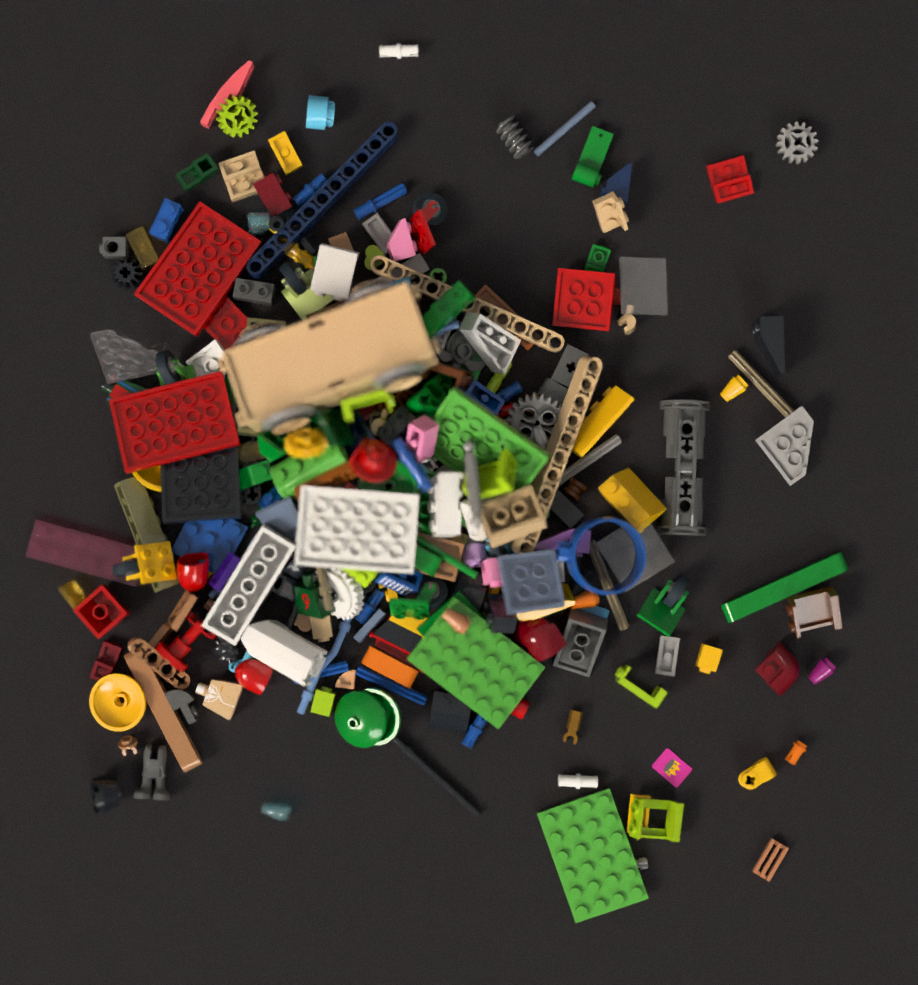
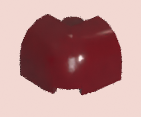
(539, 638)
(779, 669)

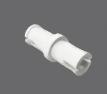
(398, 50)
(577, 781)

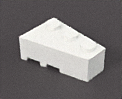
(490, 341)

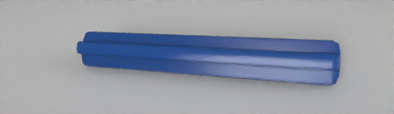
(391, 685)

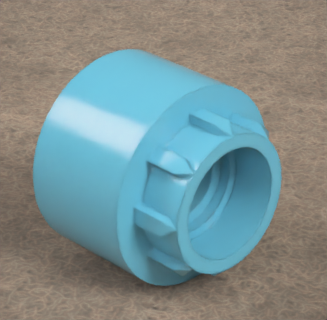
(319, 112)

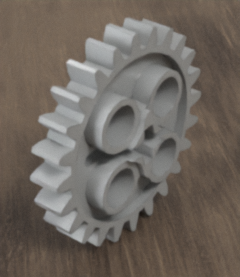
(540, 407)

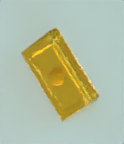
(72, 593)

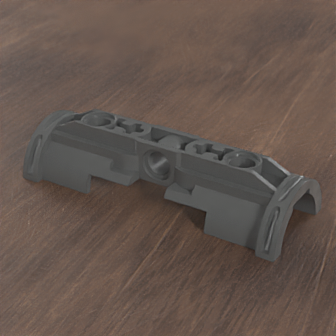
(677, 413)

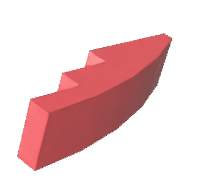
(234, 86)

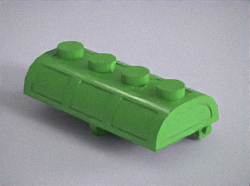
(295, 471)

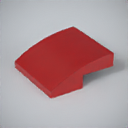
(730, 179)

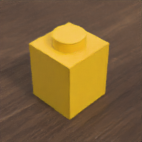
(708, 658)

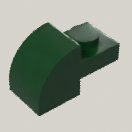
(198, 172)

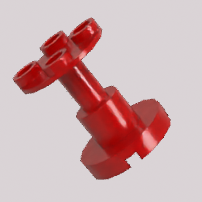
(181, 645)

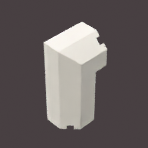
(284, 650)

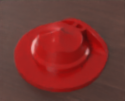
(373, 461)

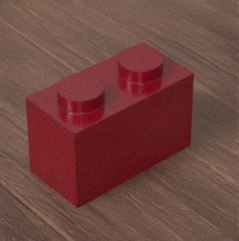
(272, 194)

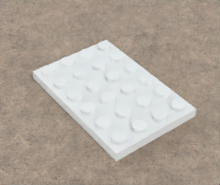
(356, 529)

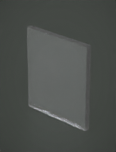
(643, 286)

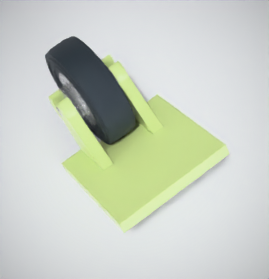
(299, 292)

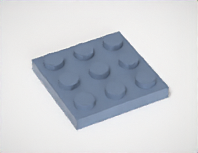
(530, 581)

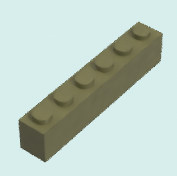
(142, 519)

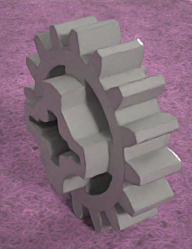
(803, 148)

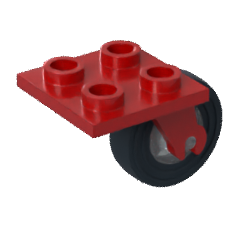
(428, 211)

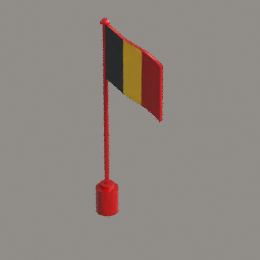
(404, 636)

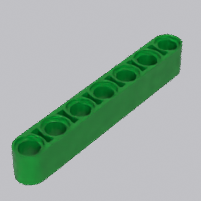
(784, 587)

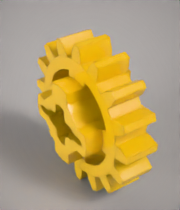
(306, 442)

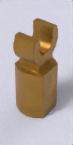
(573, 725)

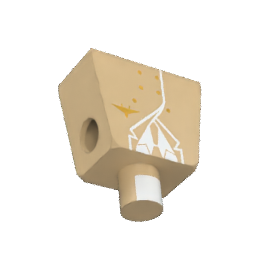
(221, 696)

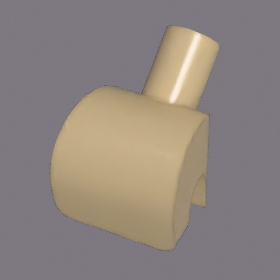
(630, 320)
(377, 422)

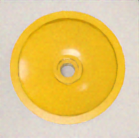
(108, 708)

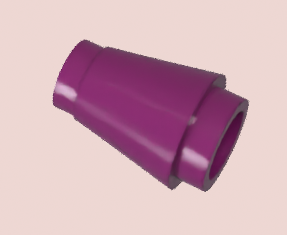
(822, 671)

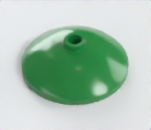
(401, 481)
(392, 713)
(368, 715)

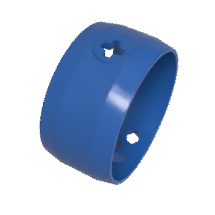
(566, 552)

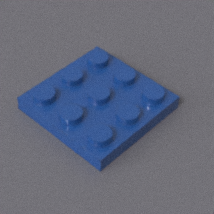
(211, 536)

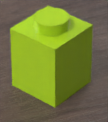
(323, 701)

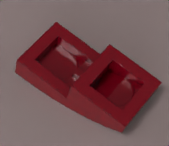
(106, 660)

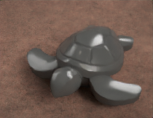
(459, 353)

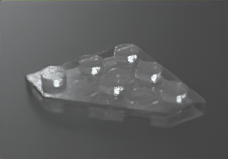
(121, 357)

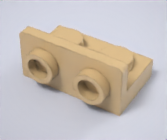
(610, 212)

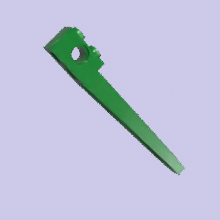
(447, 308)

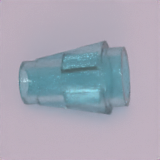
(278, 811)

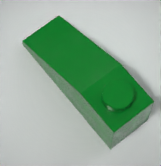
(255, 475)

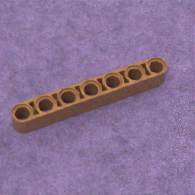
(167, 718)

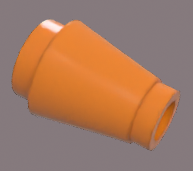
(585, 600)

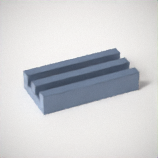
(370, 625)

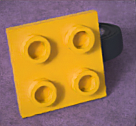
(153, 564)

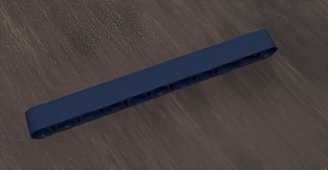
(324, 191)

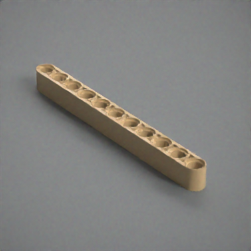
(513, 319)
(563, 447)

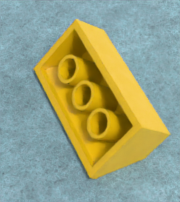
(600, 419)

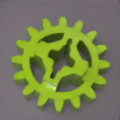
(237, 124)

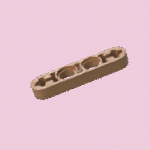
(158, 664)

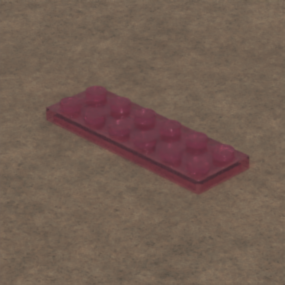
(78, 551)

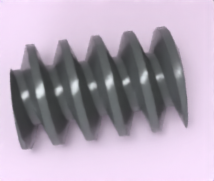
(514, 138)

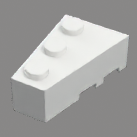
(443, 505)

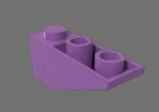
(552, 541)

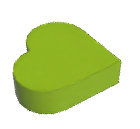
(371, 252)

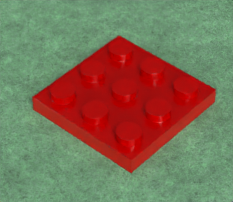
(584, 299)

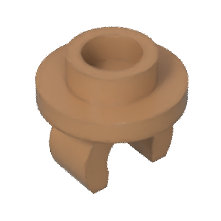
(128, 742)

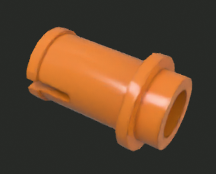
(796, 752)

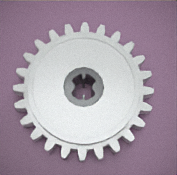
(346, 593)

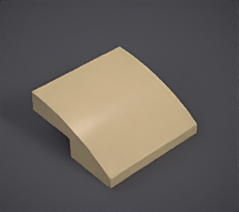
(239, 175)

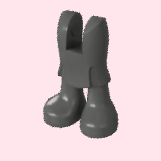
(153, 769)

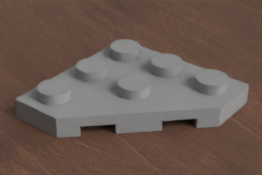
(789, 444)

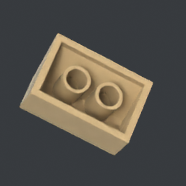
(512, 516)

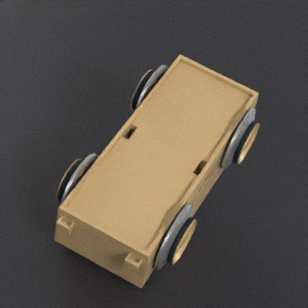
(336, 356)

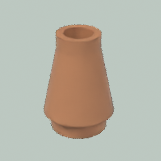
(457, 620)

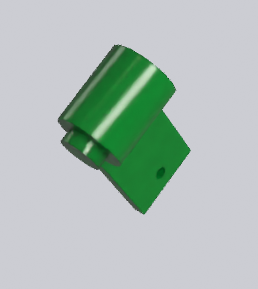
(592, 157)

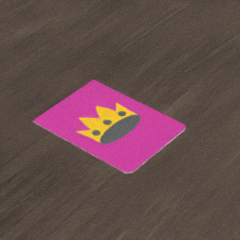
(671, 767)

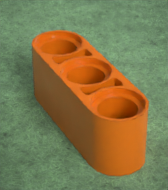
(389, 666)

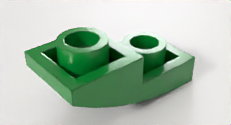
(597, 258)

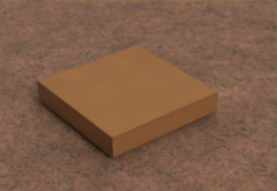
(181, 609)

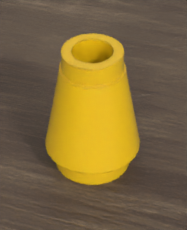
(734, 388)

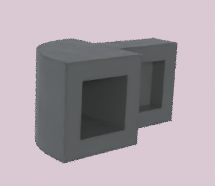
(181, 699)

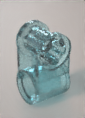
(258, 223)

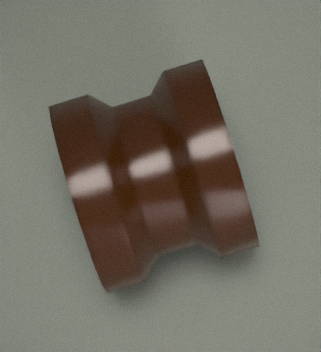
(574, 488)

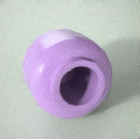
(474, 553)

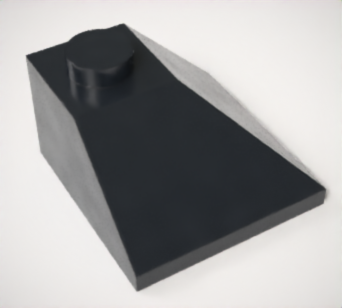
(470, 587)

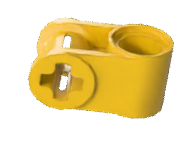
(760, 772)

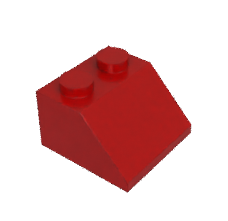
(101, 611)

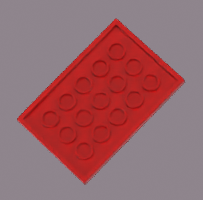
(198, 269)
(174, 422)

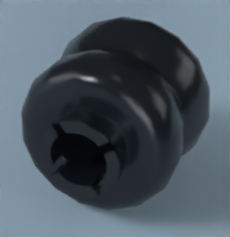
(225, 651)

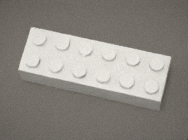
(249, 584)

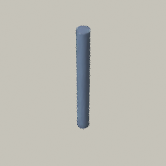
(565, 128)

